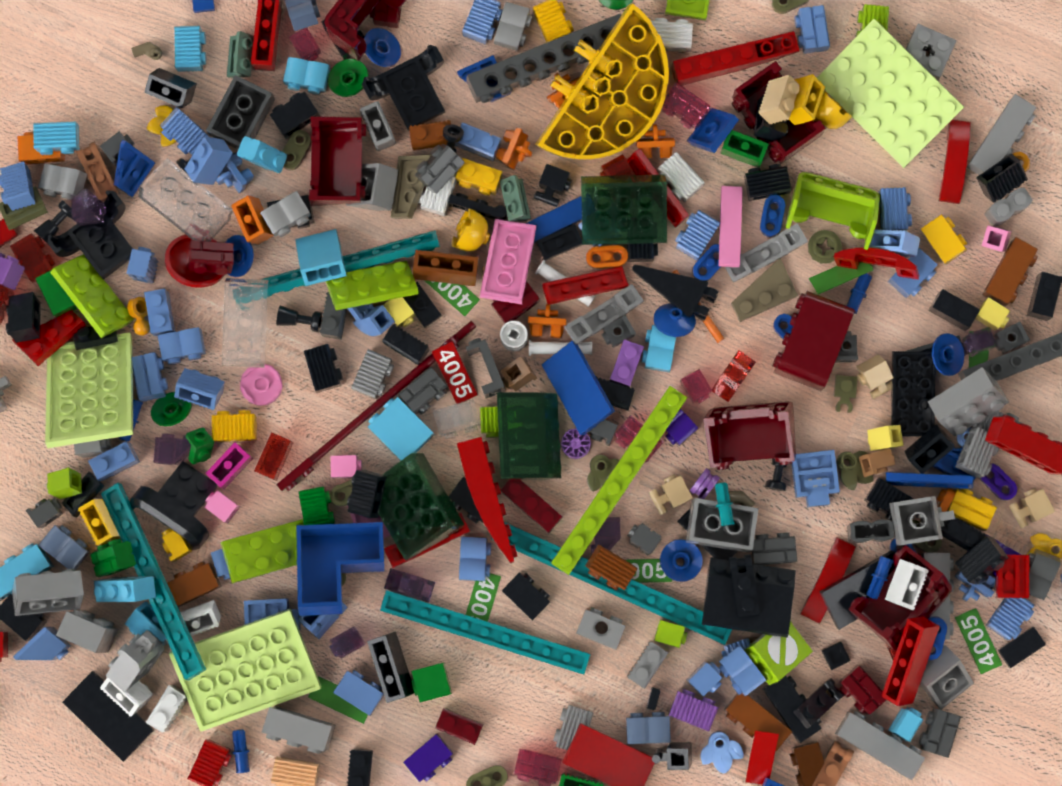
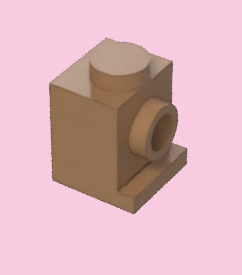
(515, 368)
(876, 462)

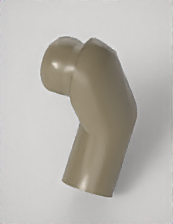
(148, 49)
(741, 497)

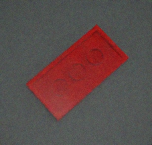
(607, 759)

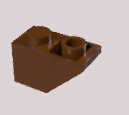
(808, 761)

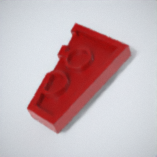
(52, 336)

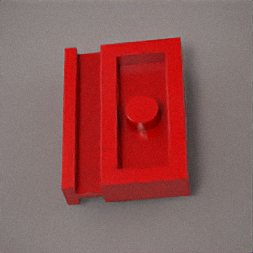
(1013, 577)

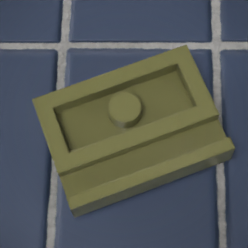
(22, 215)

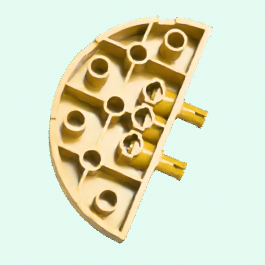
(615, 94)

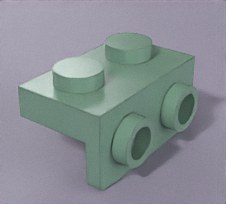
(240, 55)
(515, 199)

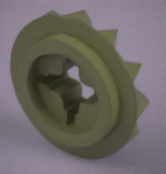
(818, 239)

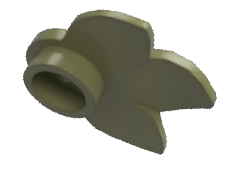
(853, 473)
(598, 477)

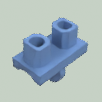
(231, 176)
(984, 588)

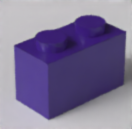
(428, 758)

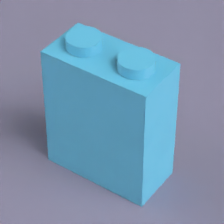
(320, 257)
(400, 429)

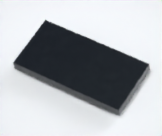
(911, 390)
(843, 592)
(106, 719)

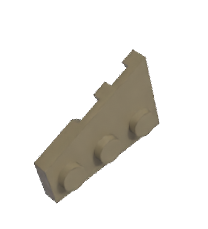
(408, 187)
(765, 293)

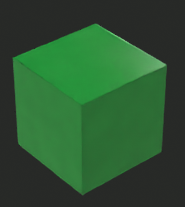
(431, 682)

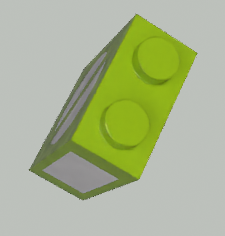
(778, 655)

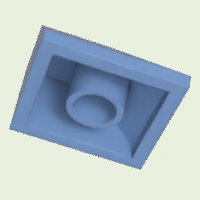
(44, 646)

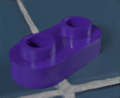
(999, 480)

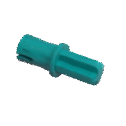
(724, 504)

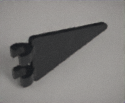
(679, 290)

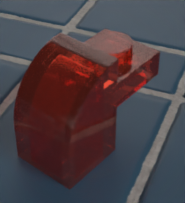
(733, 376)

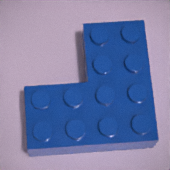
(327, 552)

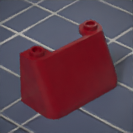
(336, 161)
(750, 433)
(889, 619)

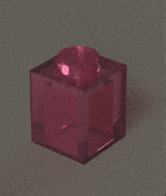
(305, 45)
(696, 386)

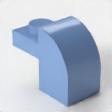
(371, 319)

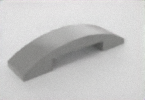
(768, 252)
(604, 314)

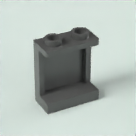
(496, 385)

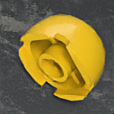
(831, 113)
(471, 231)

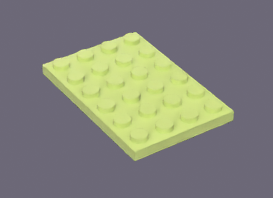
(889, 93)
(89, 393)
(249, 670)

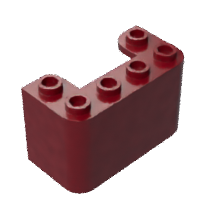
(344, 21)
(798, 136)
(813, 340)

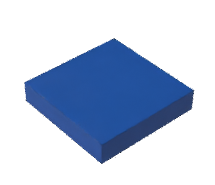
(713, 130)

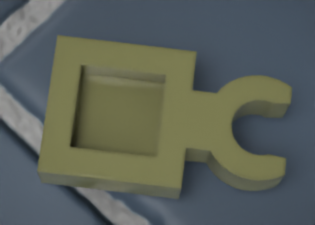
(845, 388)

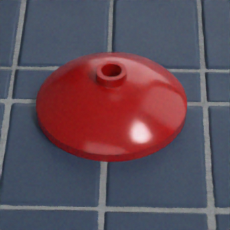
(177, 265)

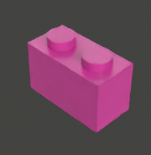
(229, 465)

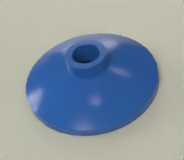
(382, 47)
(242, 255)
(672, 321)
(948, 354)
(688, 553)

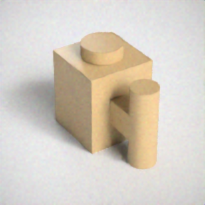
(875, 374)
(675, 493)
(1035, 506)

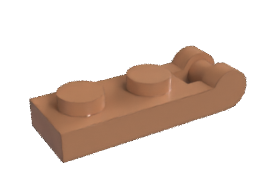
(97, 171)
(833, 769)

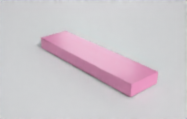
(730, 226)

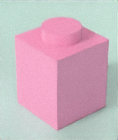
(996, 238)
(345, 466)
(221, 506)

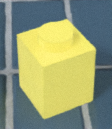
(400, 312)
(993, 314)
(885, 437)

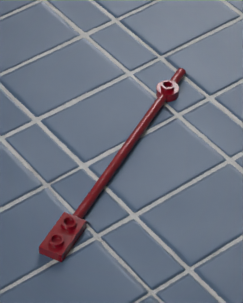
(306, 468)

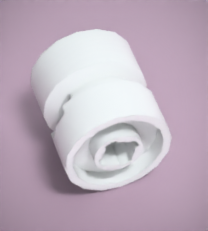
(514, 336)

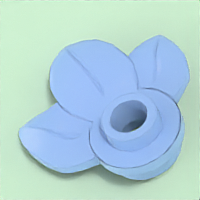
(723, 754)

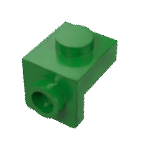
(201, 445)

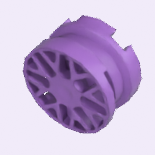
(575, 445)
(704, 484)

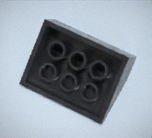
(774, 594)

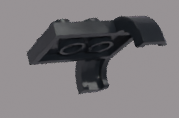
(410, 87)
(99, 242)
(178, 503)

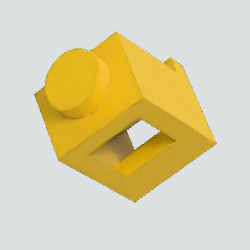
(175, 545)

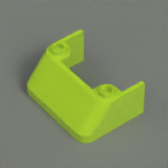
(836, 203)

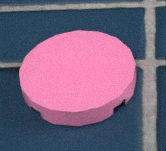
(261, 385)

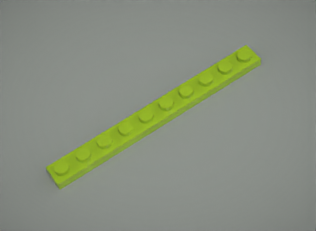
(619, 480)

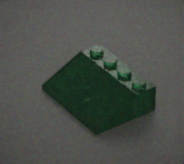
(624, 209)
(528, 435)
(417, 506)

